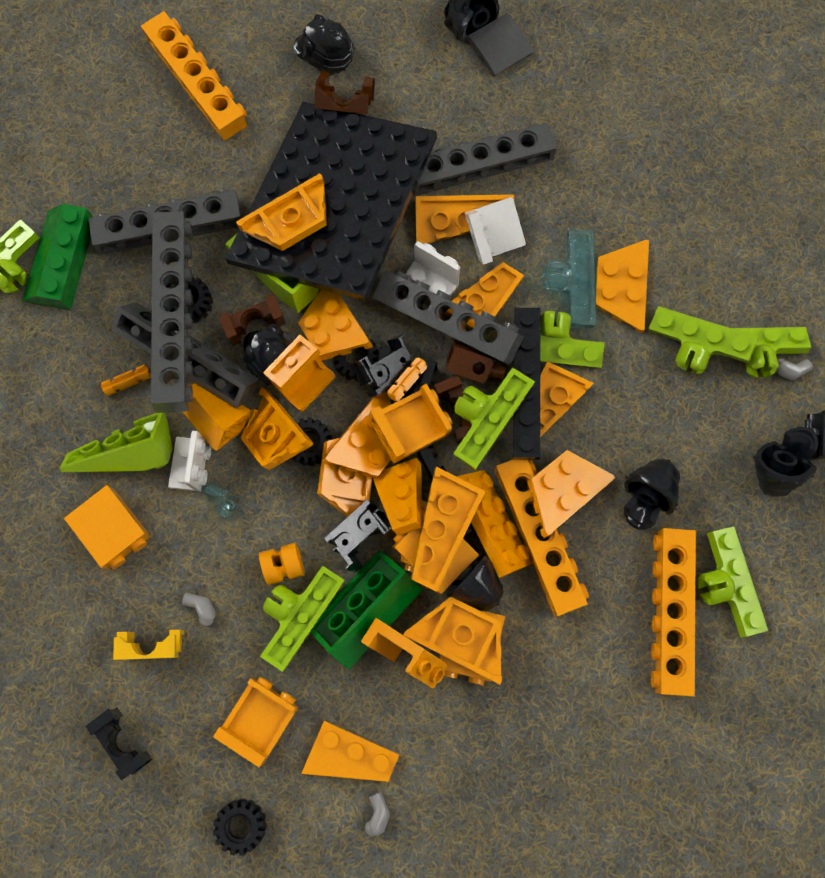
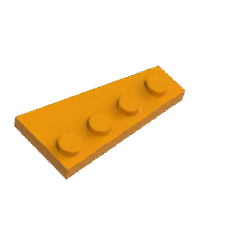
(445, 217)
(445, 522)

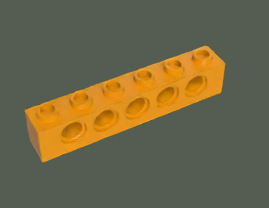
(184, 63)
(559, 601)
(683, 680)

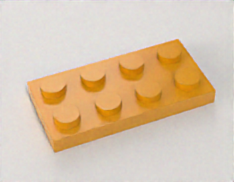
(496, 529)

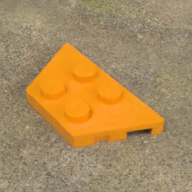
(289, 216)
(623, 284)
(332, 326)
(273, 433)
(359, 445)
(342, 487)
(565, 488)
(462, 636)

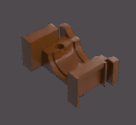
(327, 98)
(236, 323)
(450, 391)

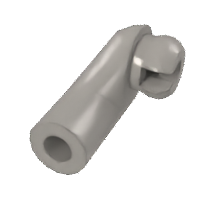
(791, 371)
(203, 607)
(381, 815)

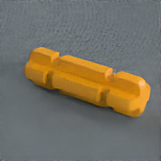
(407, 379)
(126, 380)

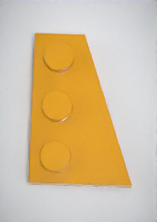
(490, 291)
(558, 394)
(402, 495)
(348, 756)

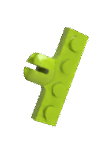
(12, 246)
(701, 339)
(772, 342)
(559, 347)
(489, 415)
(732, 583)
(298, 615)

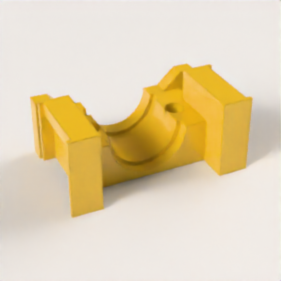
(126, 648)

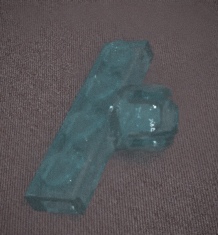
(575, 278)

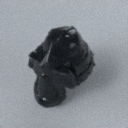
(467, 15)
(325, 45)
(263, 349)
(786, 465)
(653, 491)
(478, 585)

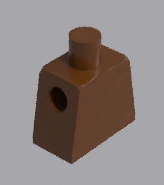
(462, 361)

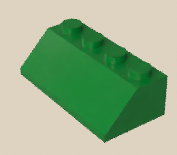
(59, 257)
(376, 591)

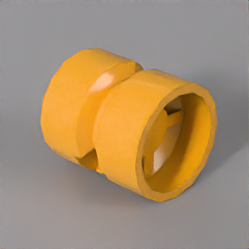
(291, 564)

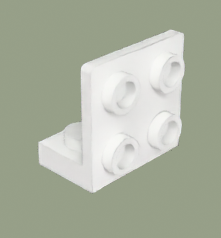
(495, 229)
(434, 269)
(189, 463)

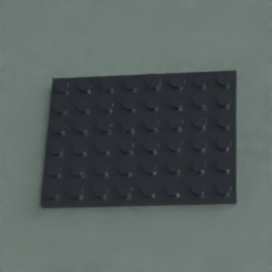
(368, 183)

